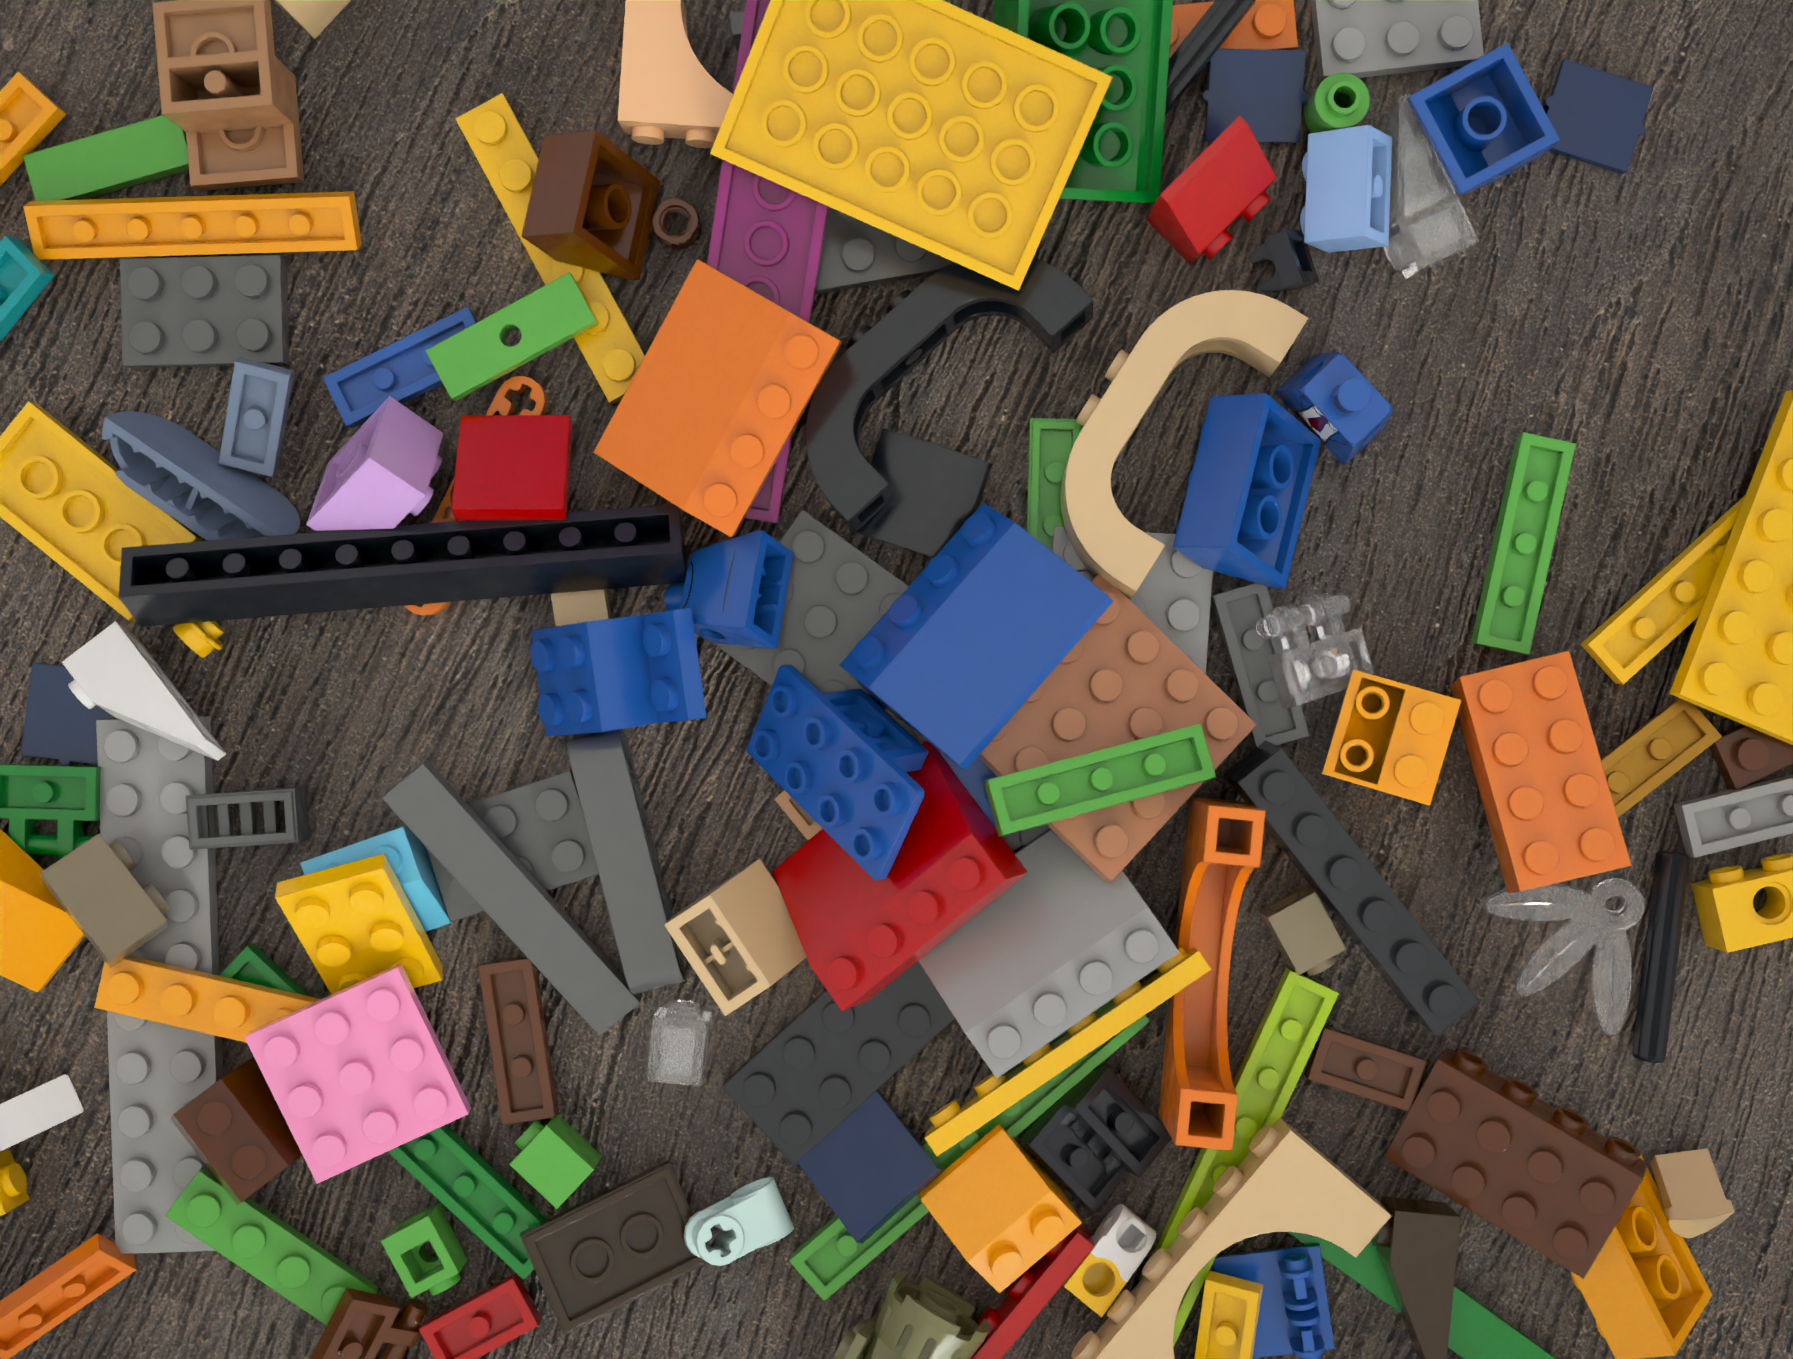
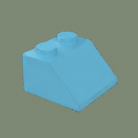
(410, 864)

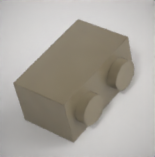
(106, 899)

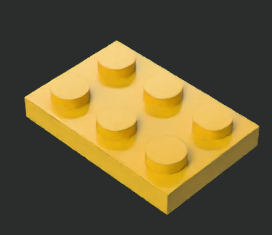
(358, 924)

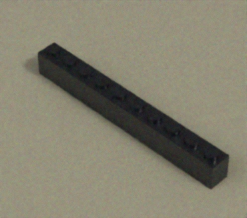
(402, 565)

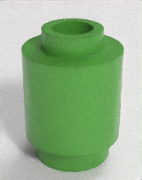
(1337, 103)

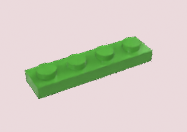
(1523, 543)
(1099, 779)
(265, 1247)

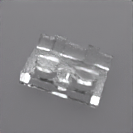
(1315, 667)

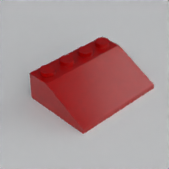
(872, 931)

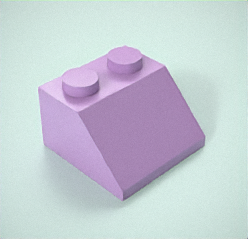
(379, 473)

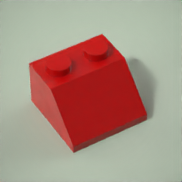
(1213, 193)

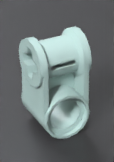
(748, 1218)

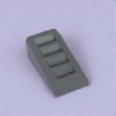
(295, 817)

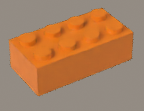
(1539, 773)

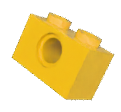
(1727, 907)

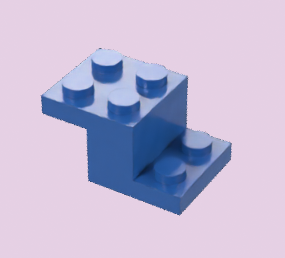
(618, 673)

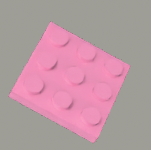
(358, 1073)

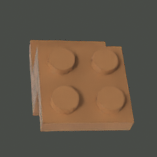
(228, 92)

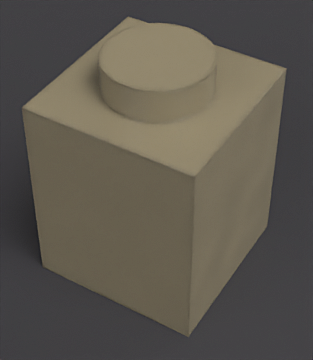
(1303, 931)

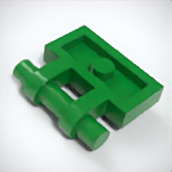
(49, 793)

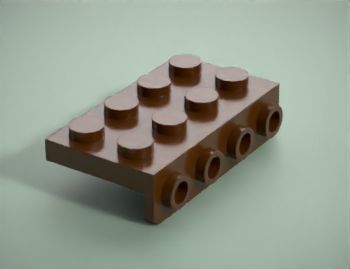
(1517, 1160)

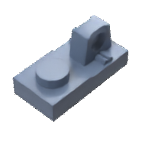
(256, 416)

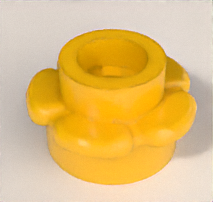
(200, 636)

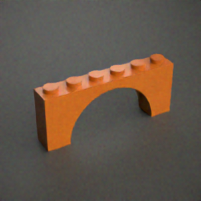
(1196, 1079)

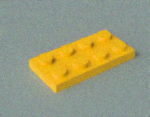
(75, 503)

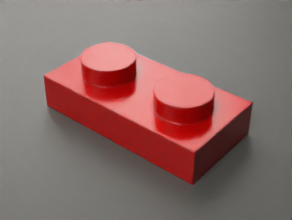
(482, 1321)

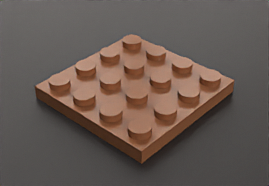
(1110, 691)

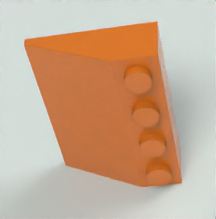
(716, 398)

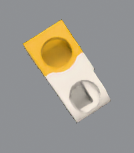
(1118, 1250)

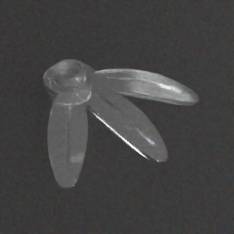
(1567, 945)

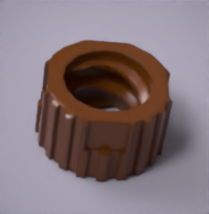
(690, 235)

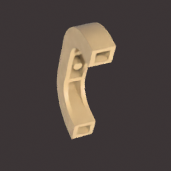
(1214, 322)

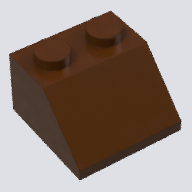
(591, 204)
(239, 1131)

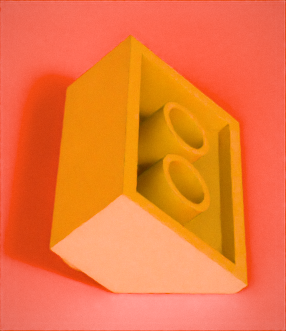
(1644, 1282)

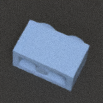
(1347, 189)

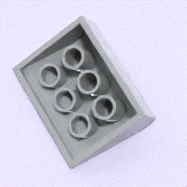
(1045, 954)

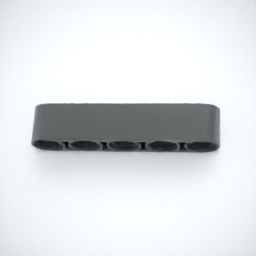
(626, 860)

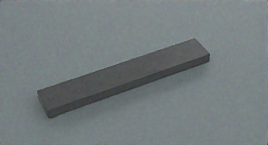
(511, 896)

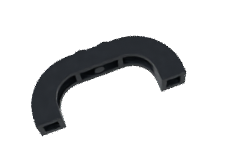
(882, 355)

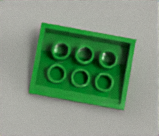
(1133, 46)

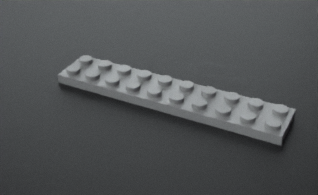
(152, 1063)

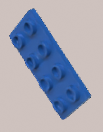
(841, 765)

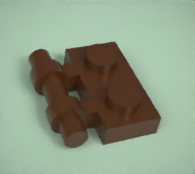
(365, 1322)

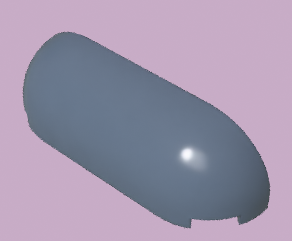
(190, 485)

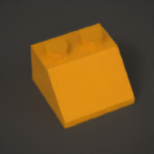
(999, 1208)

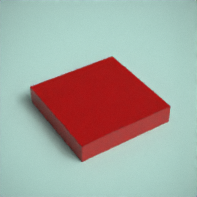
(512, 467)

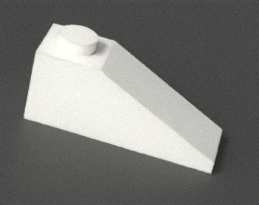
(131, 686)

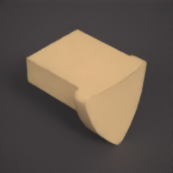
(1690, 1192)

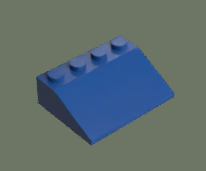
(975, 635)

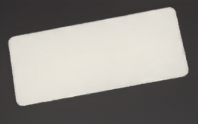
(37, 1111)

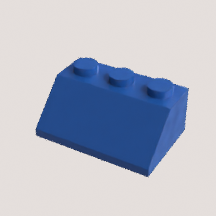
(1247, 489)

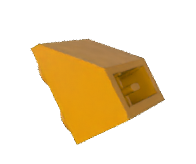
(1391, 737)

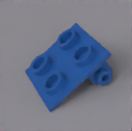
(1293, 1299)

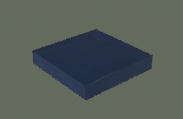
(869, 1167)

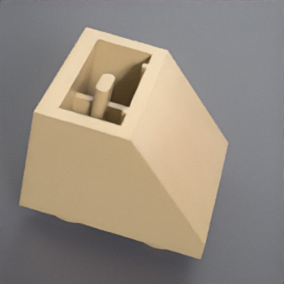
(738, 937)

